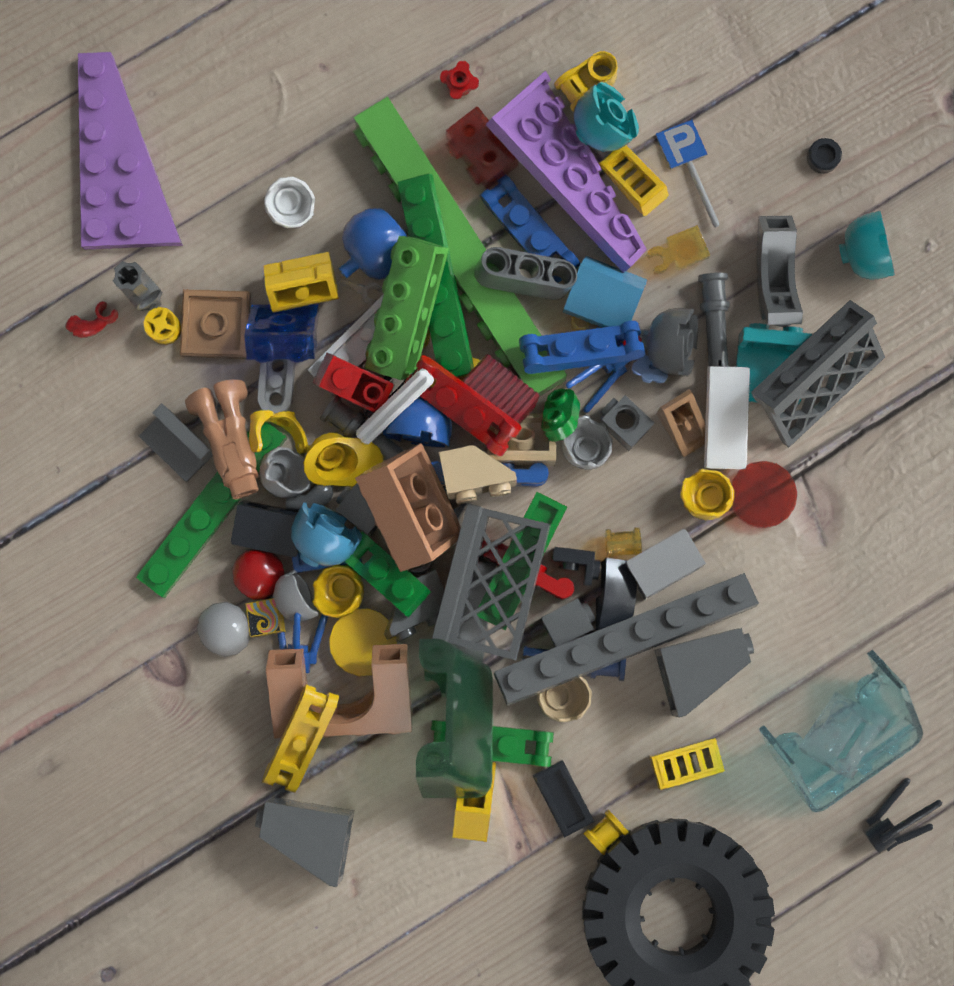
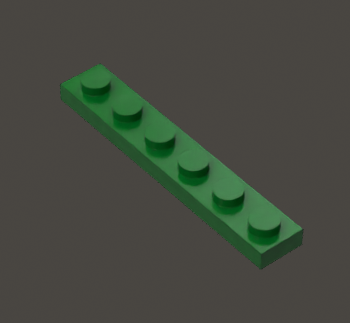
(447, 320)
(198, 525)

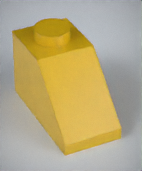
(473, 815)

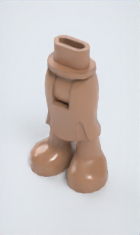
(228, 436)

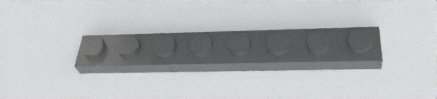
(625, 639)

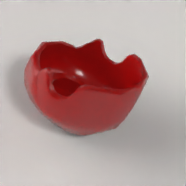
(257, 573)

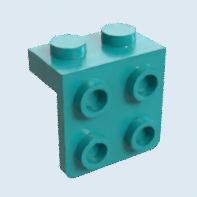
(766, 350)

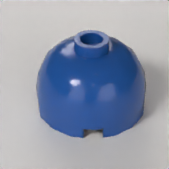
(421, 424)

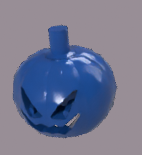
(369, 243)

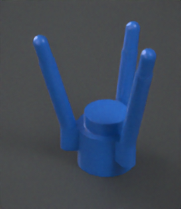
(618, 370)
(310, 657)

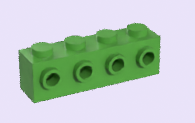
(405, 307)

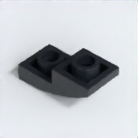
(617, 593)

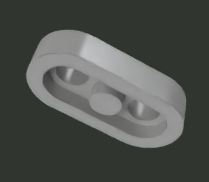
(276, 383)

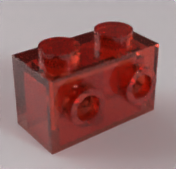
(479, 149)

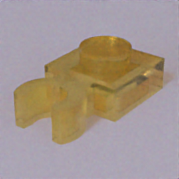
(683, 248)

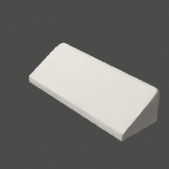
(726, 417)

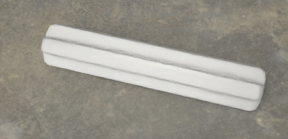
(394, 406)

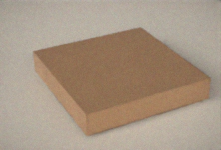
(214, 323)

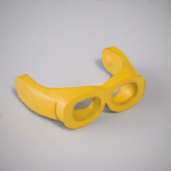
(284, 419)

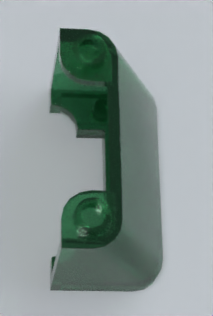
(464, 761)

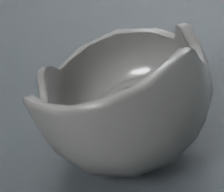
(588, 445)
(283, 473)
(294, 596)
(223, 629)

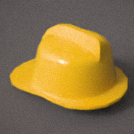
(339, 459)

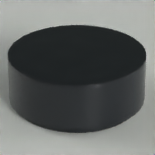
(824, 155)

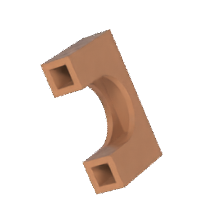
(381, 711)

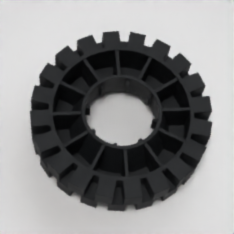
(671, 851)

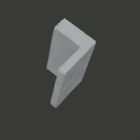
(665, 563)

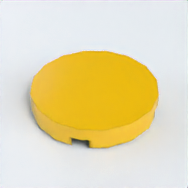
(354, 639)

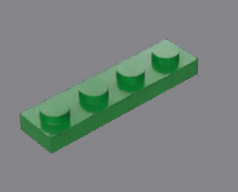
(542, 510)

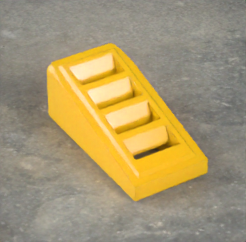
(640, 201)
(678, 779)

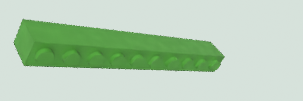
(499, 311)

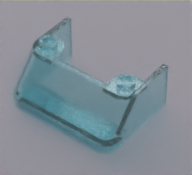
(822, 786)

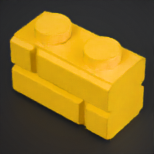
(300, 282)

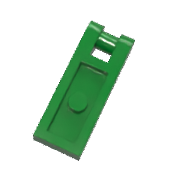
(384, 575)

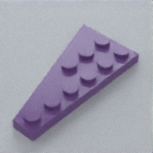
(548, 147)
(117, 178)

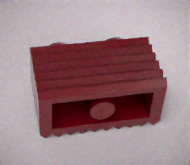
(502, 389)

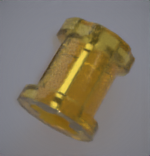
(623, 542)

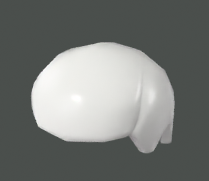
(289, 202)

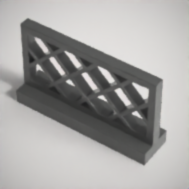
(814, 361)
(462, 573)

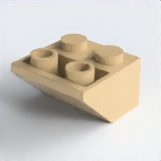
(474, 472)

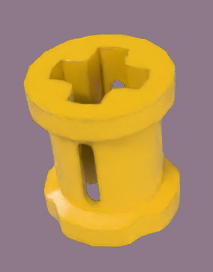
(606, 832)

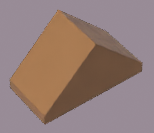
(683, 422)

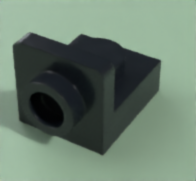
(571, 559)

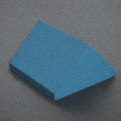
(604, 294)

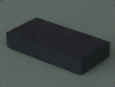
(563, 798)

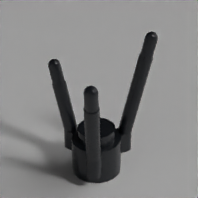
(884, 834)

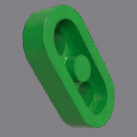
(560, 414)

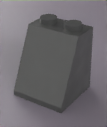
(701, 666)
(308, 835)

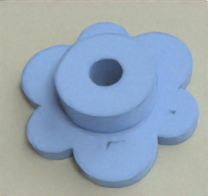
(647, 371)

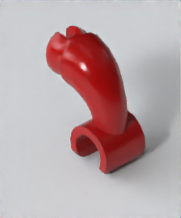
(88, 328)

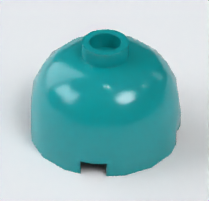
(603, 119)
(867, 247)

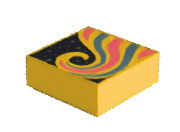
(264, 618)

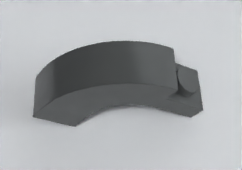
(776, 271)

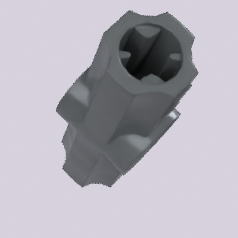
(137, 286)

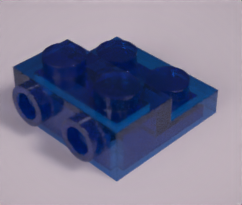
(281, 334)

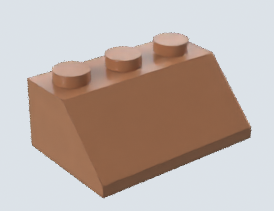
(410, 507)

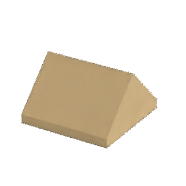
(529, 445)

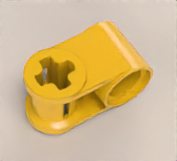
(582, 77)

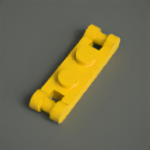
(300, 739)

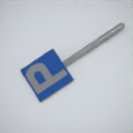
(682, 146)

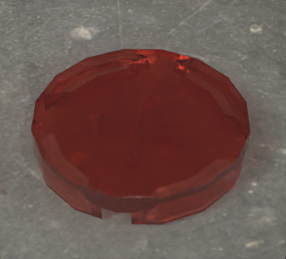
(763, 494)

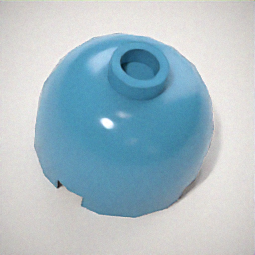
(323, 536)

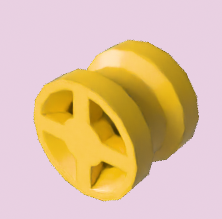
(156, 322)

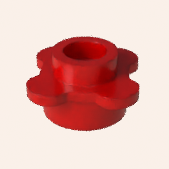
(461, 89)

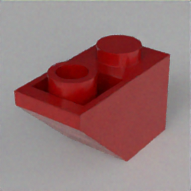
(352, 383)

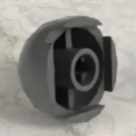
(672, 340)

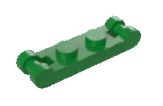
(510, 744)

